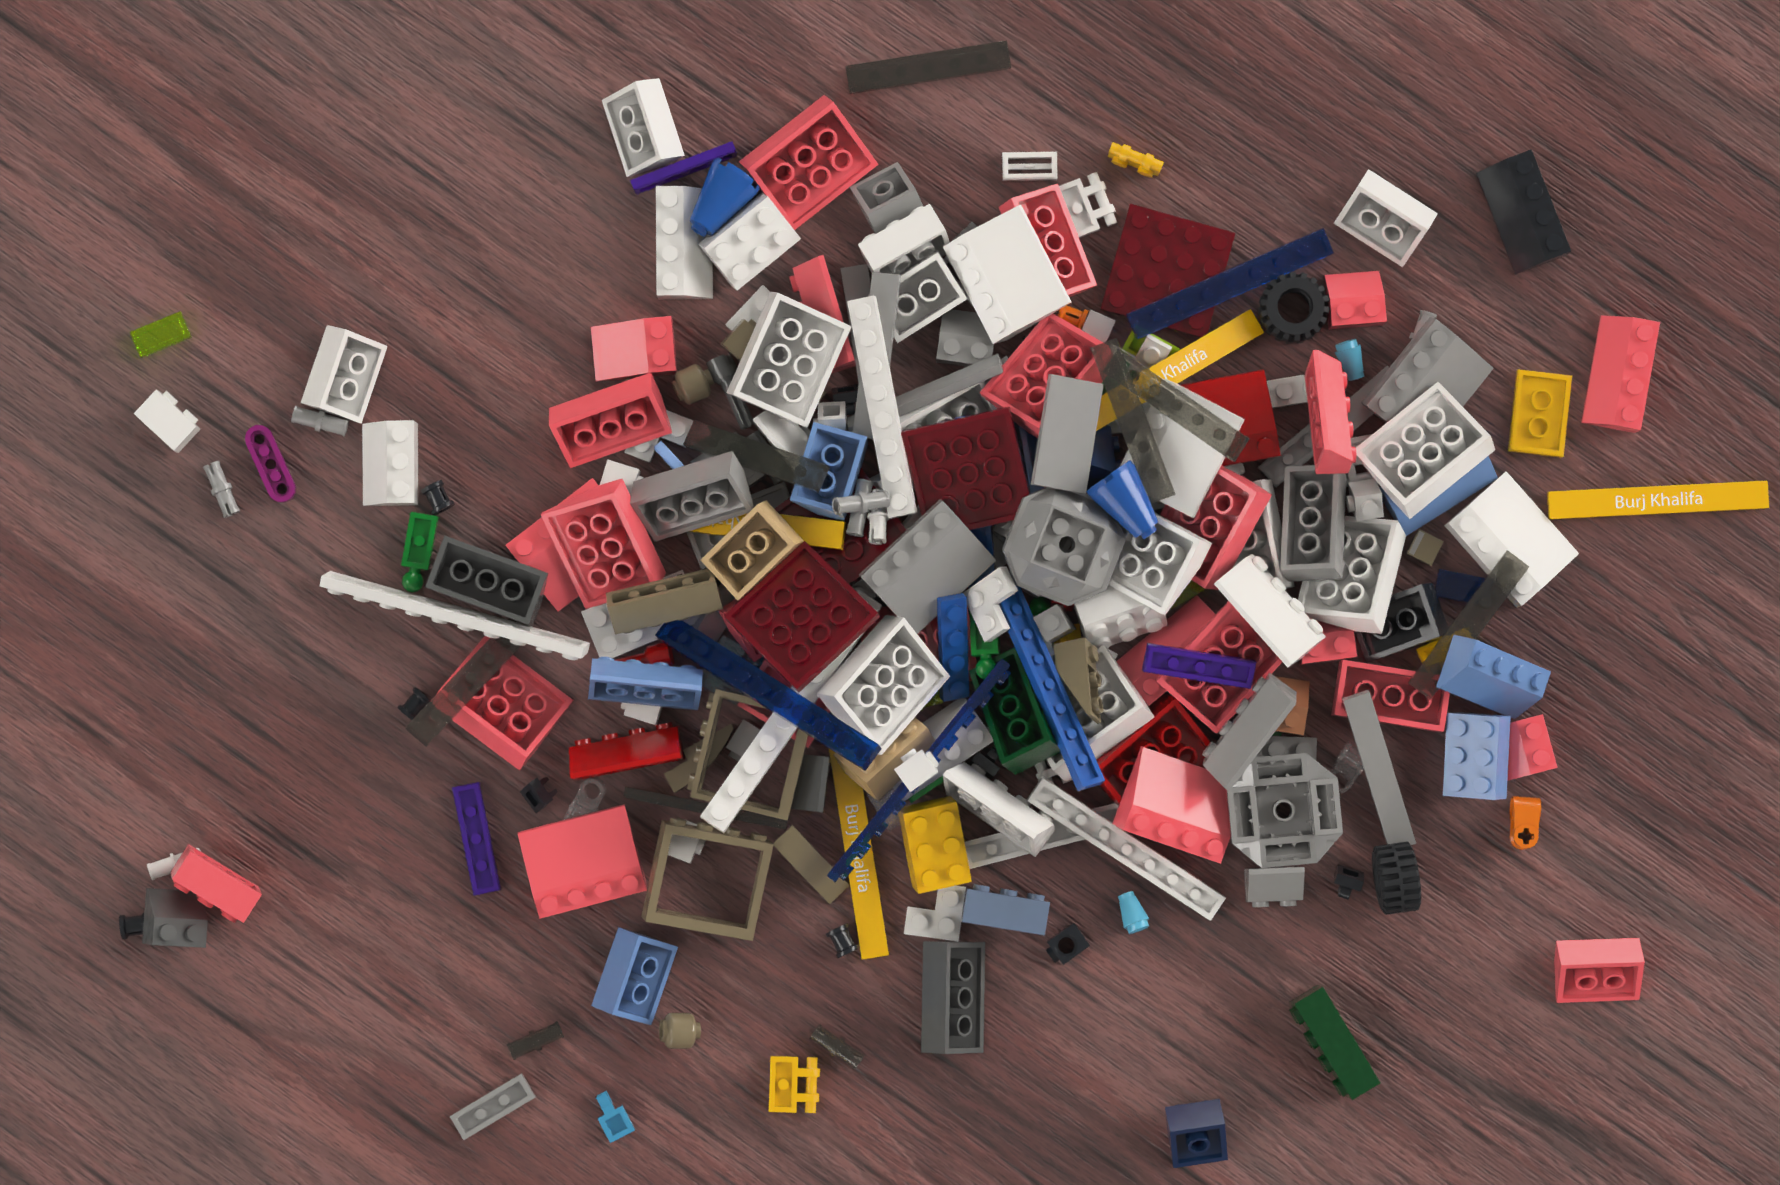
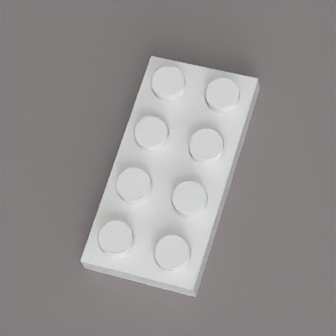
(612, 645)

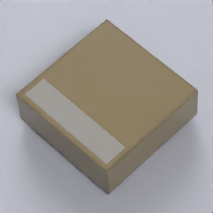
(1424, 547)

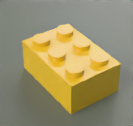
(934, 844)

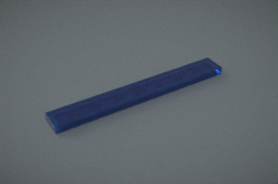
(1229, 283)

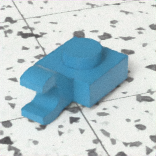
(614, 1120)

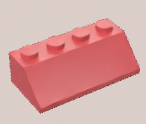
(1057, 235)
(818, 293)
(1620, 373)
(1329, 415)
(609, 420)
(1179, 632)

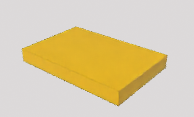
(1540, 413)

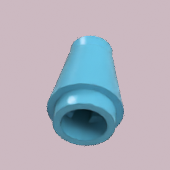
(1350, 356)
(1132, 913)

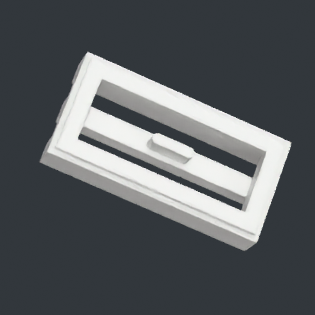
(1037, 166)

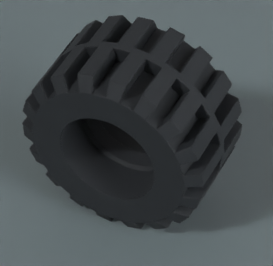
(1307, 289)
(1396, 878)

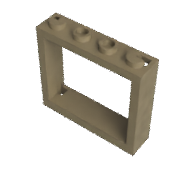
(703, 753)
(695, 922)

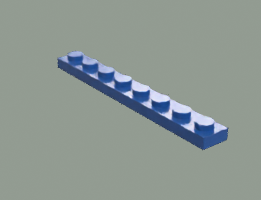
(1051, 693)

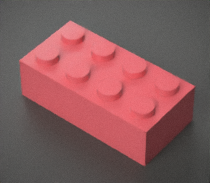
(1392, 696)

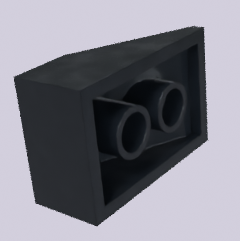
(1411, 621)

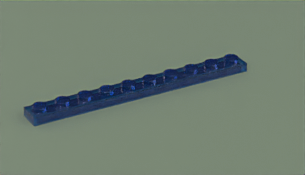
(769, 693)
(895, 802)

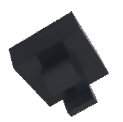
(846, 394)
(987, 762)
(537, 795)
(1347, 880)

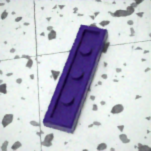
(683, 168)
(1199, 665)
(476, 838)

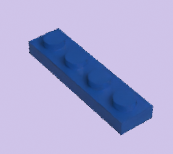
(953, 645)

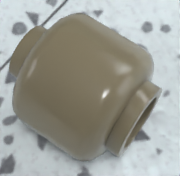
(692, 384)
(679, 1030)

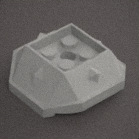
(1035, 552)
(1313, 815)

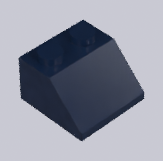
(1103, 456)
(1196, 1133)

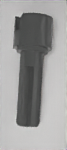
(722, 372)

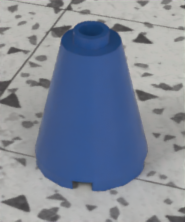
(721, 197)
(1126, 500)

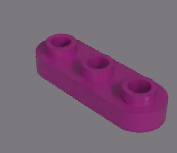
(261, 455)

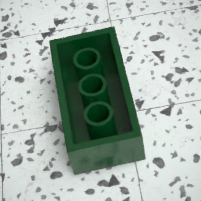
(1017, 718)
(1334, 1042)

